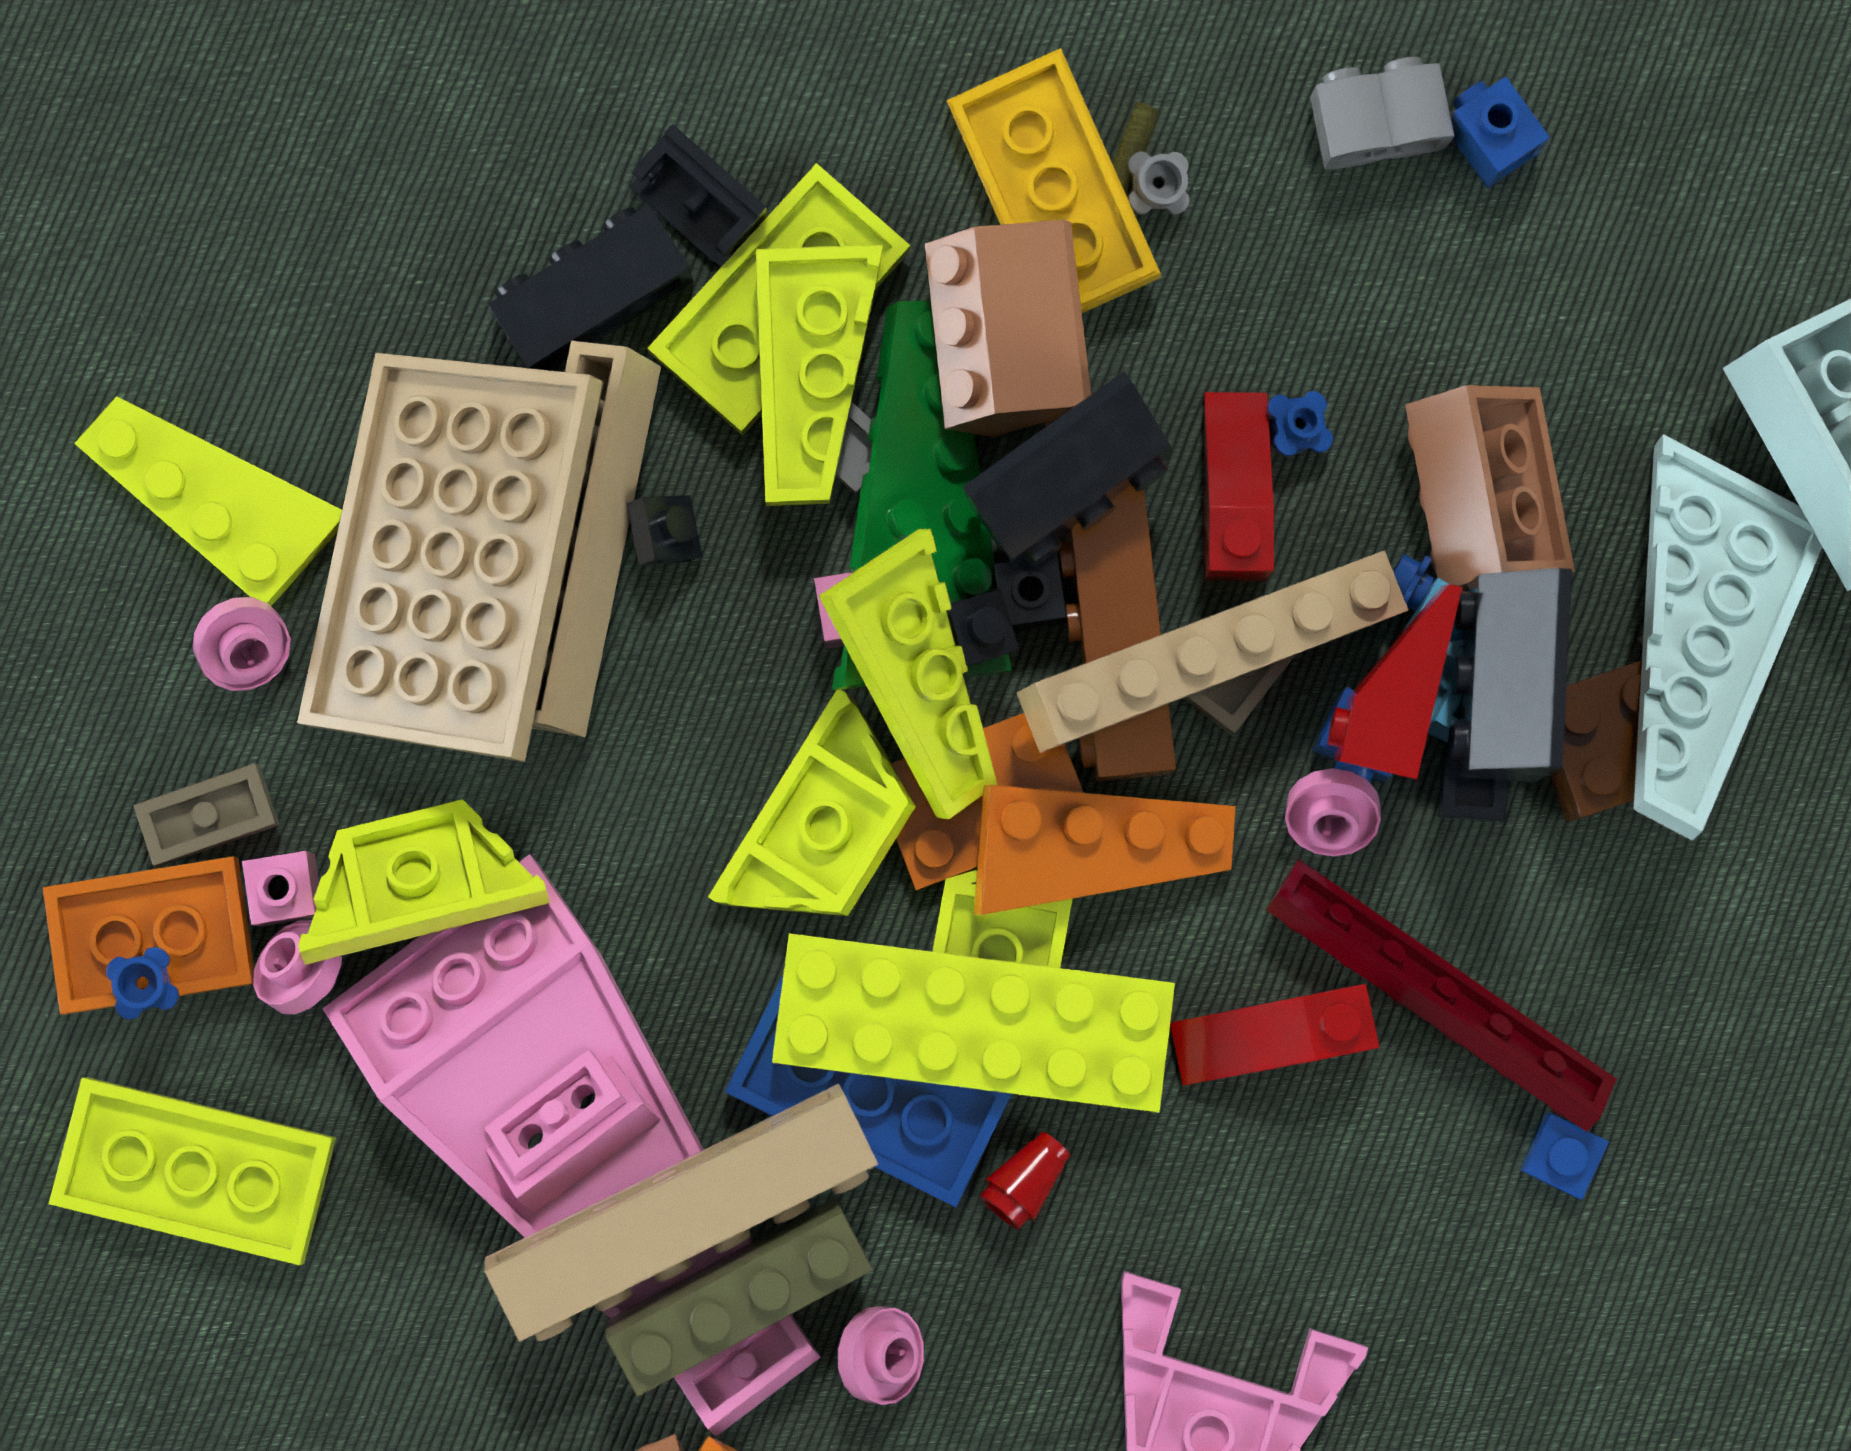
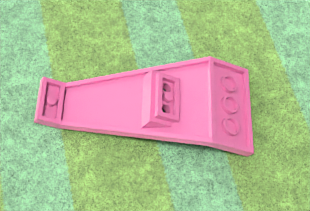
(500, 1039)

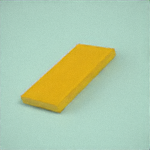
(1049, 164)

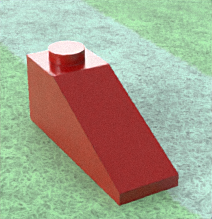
(1237, 488)
(1395, 702)
(1274, 1034)

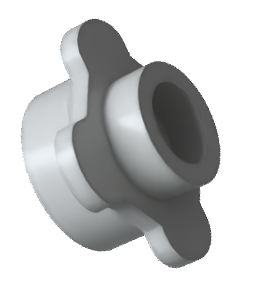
(1173, 172)

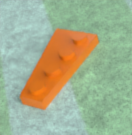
(1077, 844)

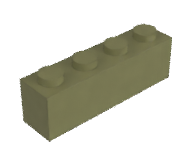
(736, 1297)

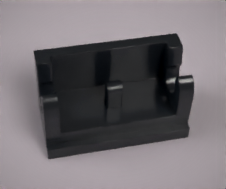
(697, 196)

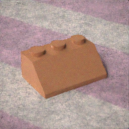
(1007, 326)
(1488, 482)

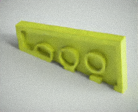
(810, 346)
(224, 507)
(905, 651)

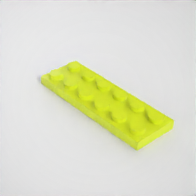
(973, 1022)

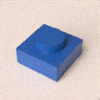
(1564, 1156)

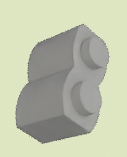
(1381, 114)

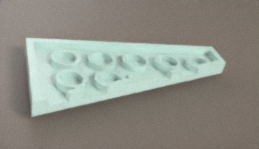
(1717, 606)

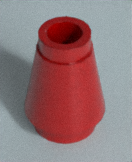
(1024, 1181)

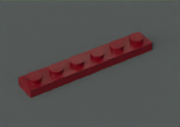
(1442, 995)

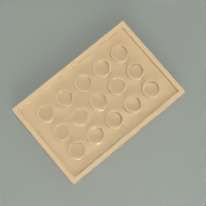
(450, 554)

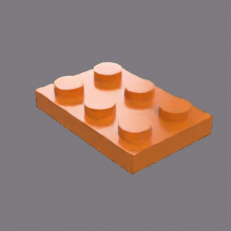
(950, 847)
(184, 909)

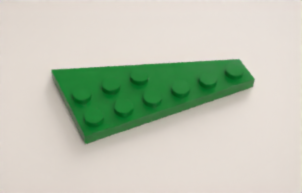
(919, 475)

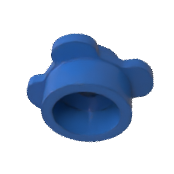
(1286, 436)
(1413, 580)
(124, 977)

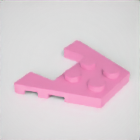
(1200, 1409)

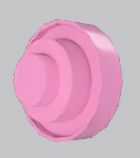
(241, 644)
(1333, 812)
(285, 980)
(880, 1355)

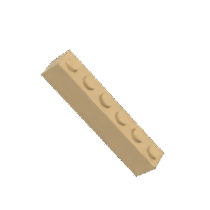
(597, 532)
(1211, 651)
(680, 1213)

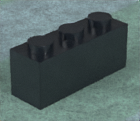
(590, 288)

